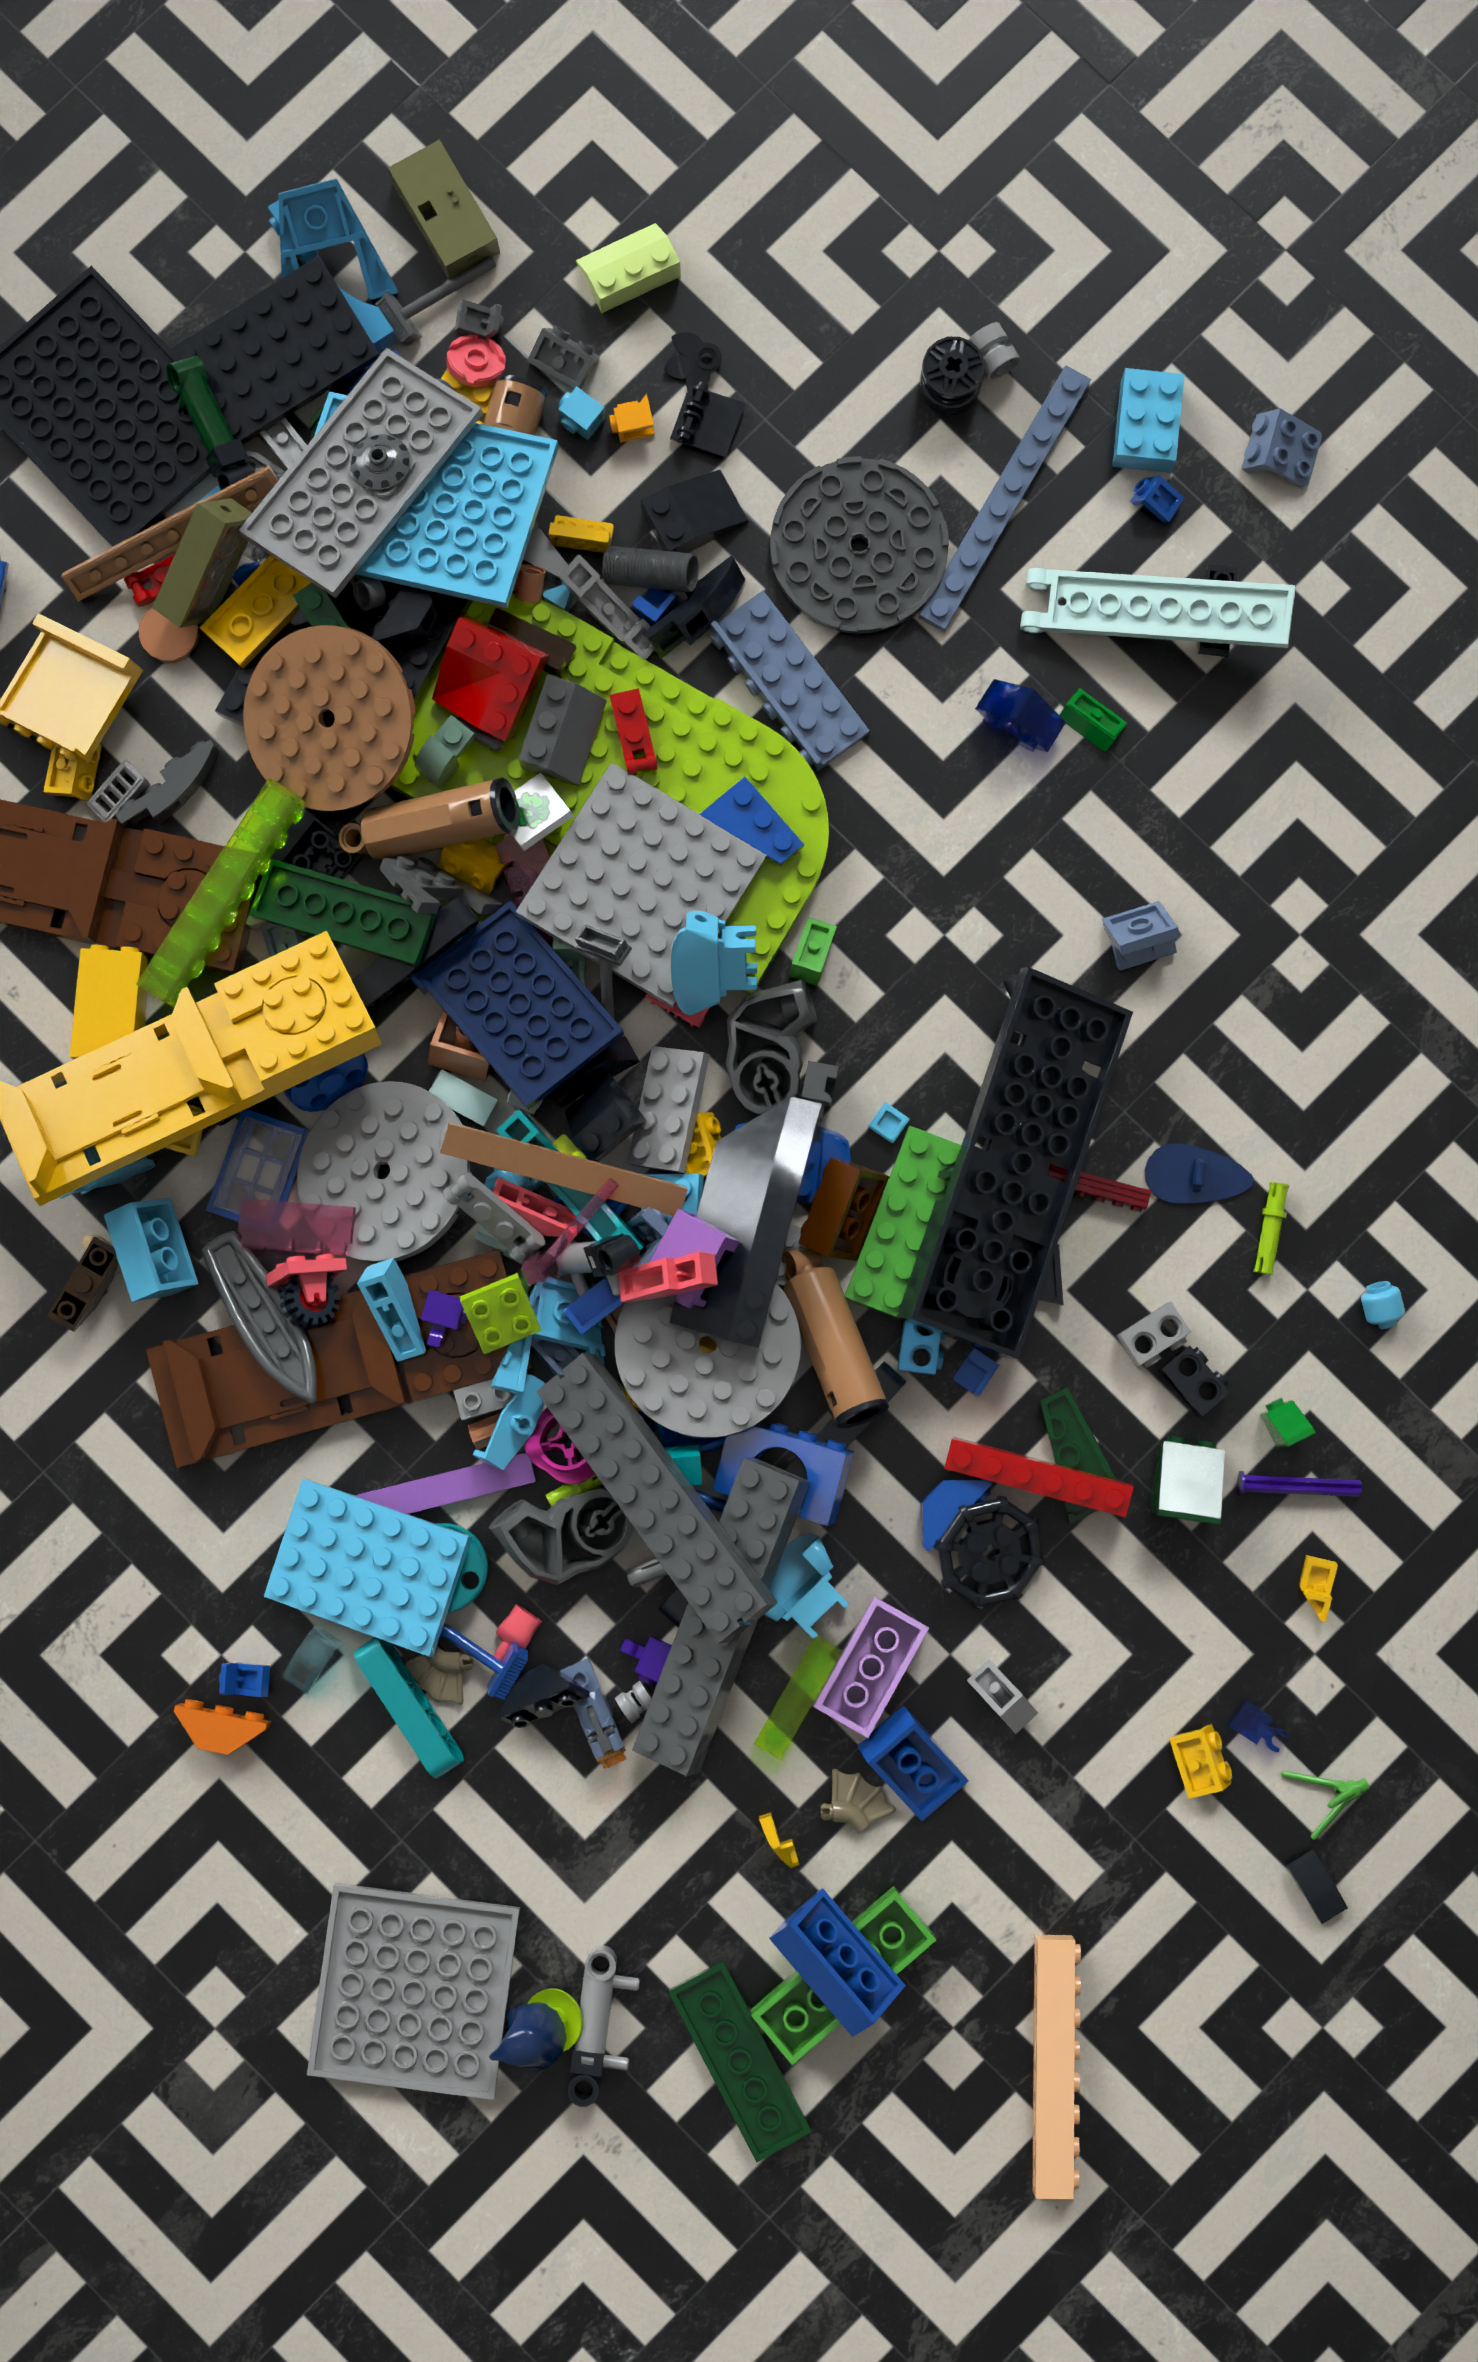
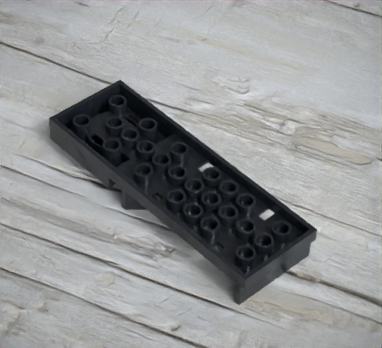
(1001, 1210)

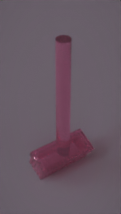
(537, 1266)

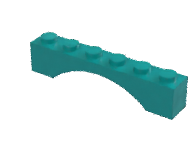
(605, 1220)

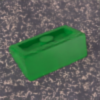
(1092, 720)

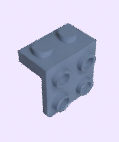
(1283, 446)
(650, 1228)

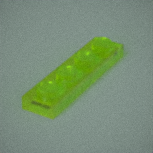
(797, 1697)

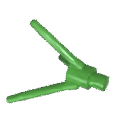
(1344, 1792)

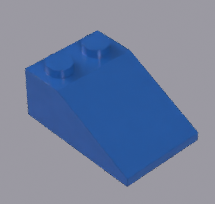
(912, 1763)

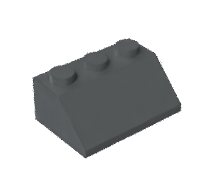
(562, 730)

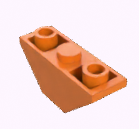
(219, 1728)

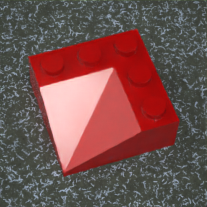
(488, 677)

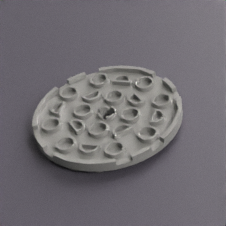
(376, 1127)
(702, 1391)

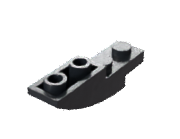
(704, 605)

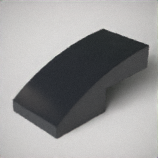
(1317, 1886)

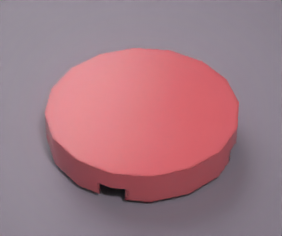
(475, 361)

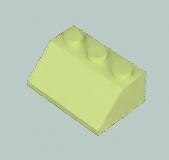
(630, 267)

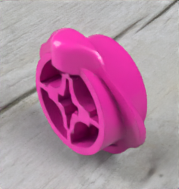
(537, 1448)

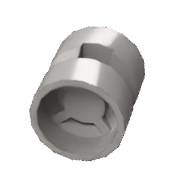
(998, 355)

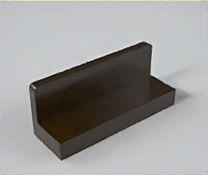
(558, 649)

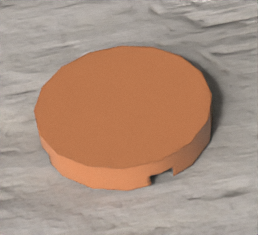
(166, 640)

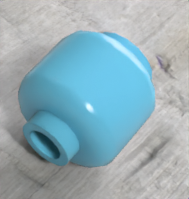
(1382, 1304)

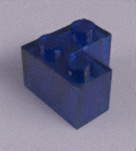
(1021, 713)

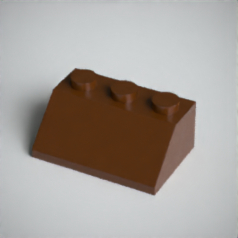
(843, 1209)

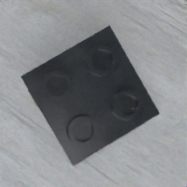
(707, 420)

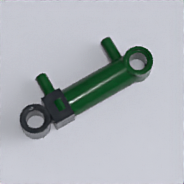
(225, 454)

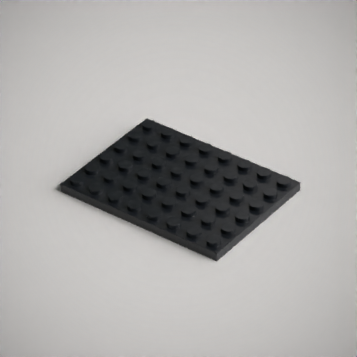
(96, 409)

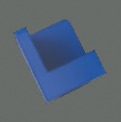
(654, 605)
(975, 1372)

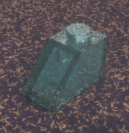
(312, 1658)

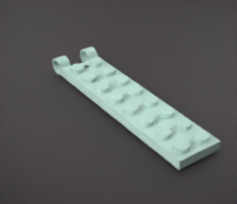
(1162, 608)

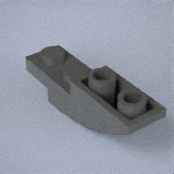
(182, 780)

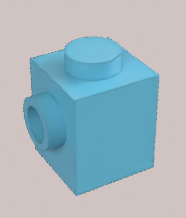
(580, 413)

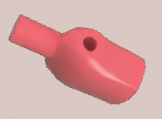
(517, 1628)

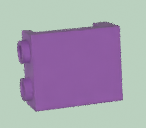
(691, 1235)

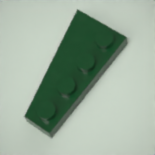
(1073, 1443)

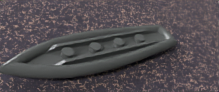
(257, 1315)

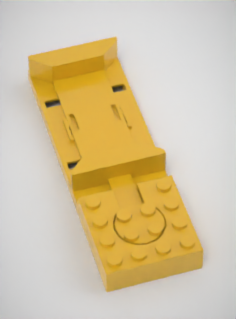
(230, 1050)

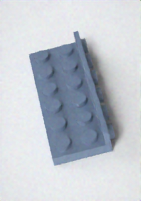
(788, 681)

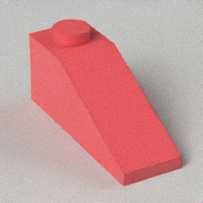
(540, 1212)

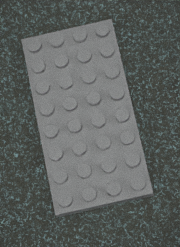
(319, 513)

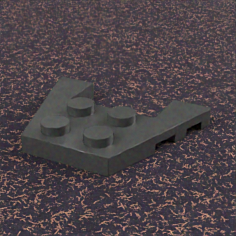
(425, 882)

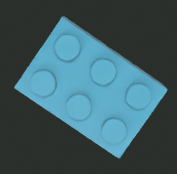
(1148, 420)
(150, 1249)

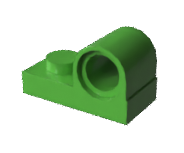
(812, 951)

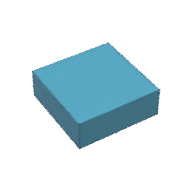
(888, 1123)

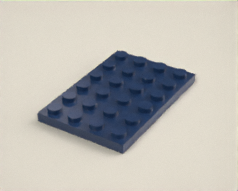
(519, 1005)

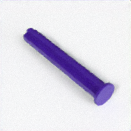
(1298, 1485)

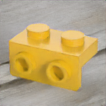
(473, 863)

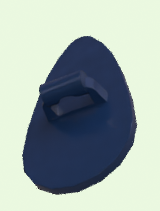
(1194, 1175)

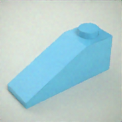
(392, 1308)

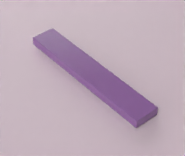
(454, 1486)

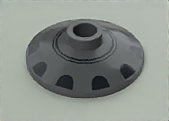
(382, 473)

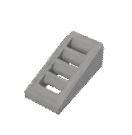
(116, 777)

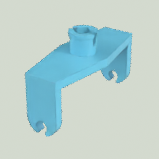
(514, 1425)

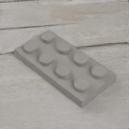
(670, 1107)

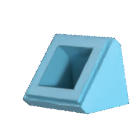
(559, 596)

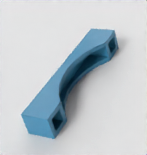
(368, 315)

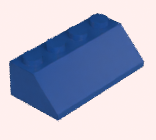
(837, 1962)

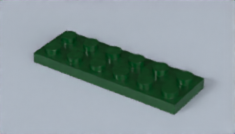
(346, 910)
(740, 2061)

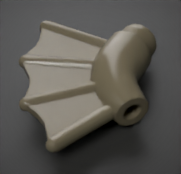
(441, 1673)
(855, 1801)

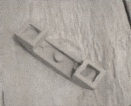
(606, 606)

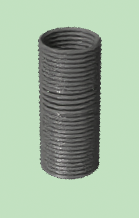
(650, 570)

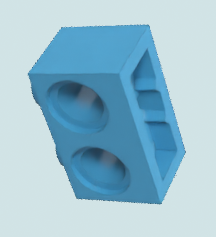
(912, 1341)

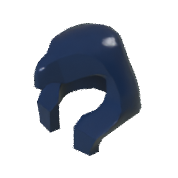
(533, 2039)

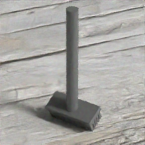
(400, 317)
(609, 950)

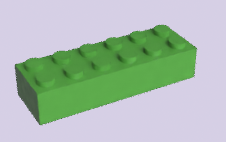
(901, 1222)
(797, 2016)

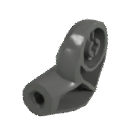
(764, 1046)
(567, 1539)

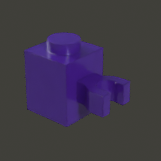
(443, 1312)
(651, 1658)

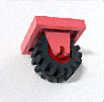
(308, 1288)

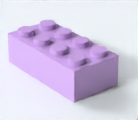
(870, 1666)

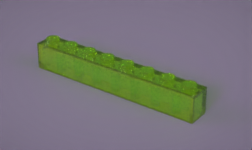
(222, 892)

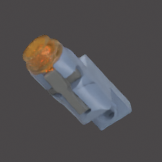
(596, 1716)

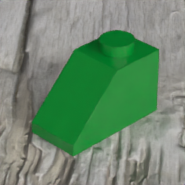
(1286, 1423)

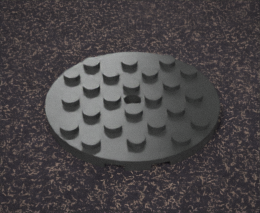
(851, 587)

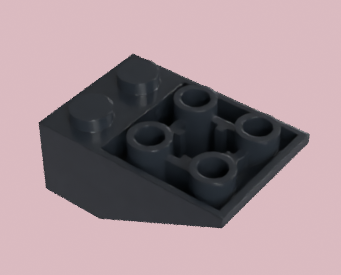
(315, 848)

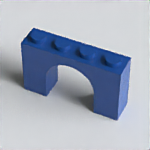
(824, 1462)

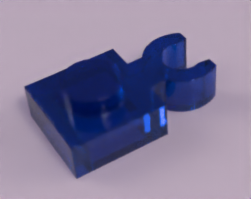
(1254, 1725)

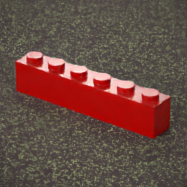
(1039, 1476)

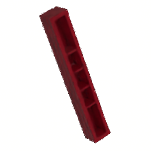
(1106, 1189)

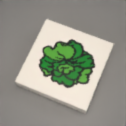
(539, 811)

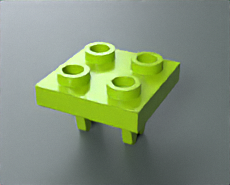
(500, 1313)

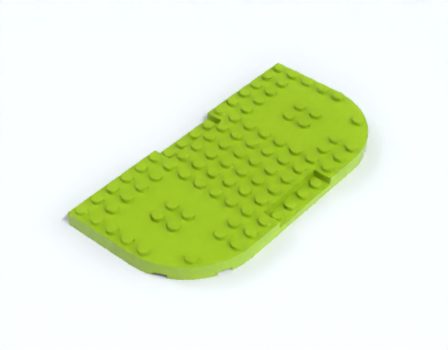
(699, 755)

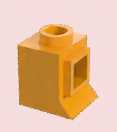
(632, 420)

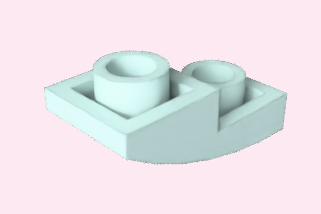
(463, 1097)

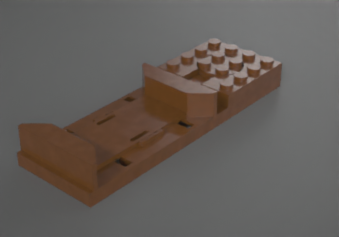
(114, 885)

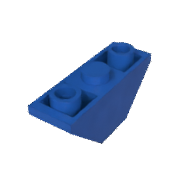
(943, 1503)

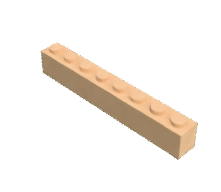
(1054, 2066)

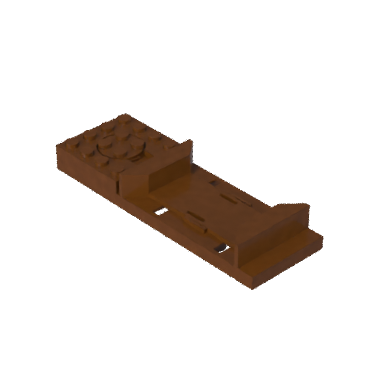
(351, 1356)

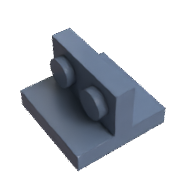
(1141, 935)

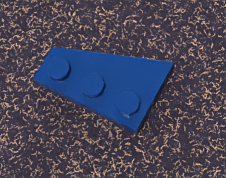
(752, 819)

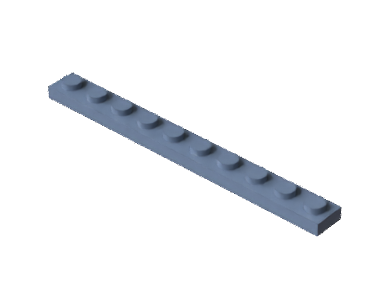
(1005, 498)

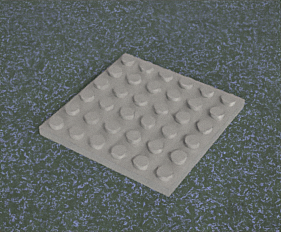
(635, 872)
(413, 1991)

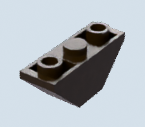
(85, 1285)

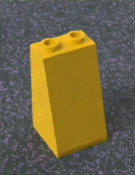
(107, 997)

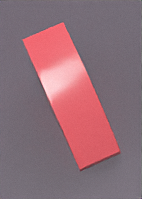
(668, 1277)

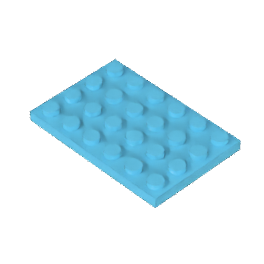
(368, 1567)

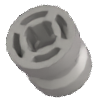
(629, 1704)

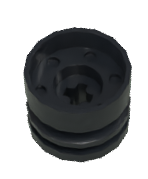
(947, 390)

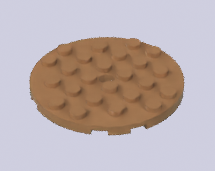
(371, 707)

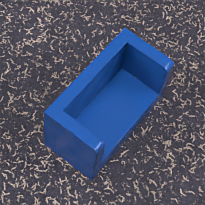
(592, 1306)

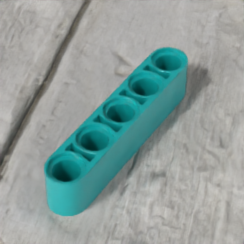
(408, 1707)

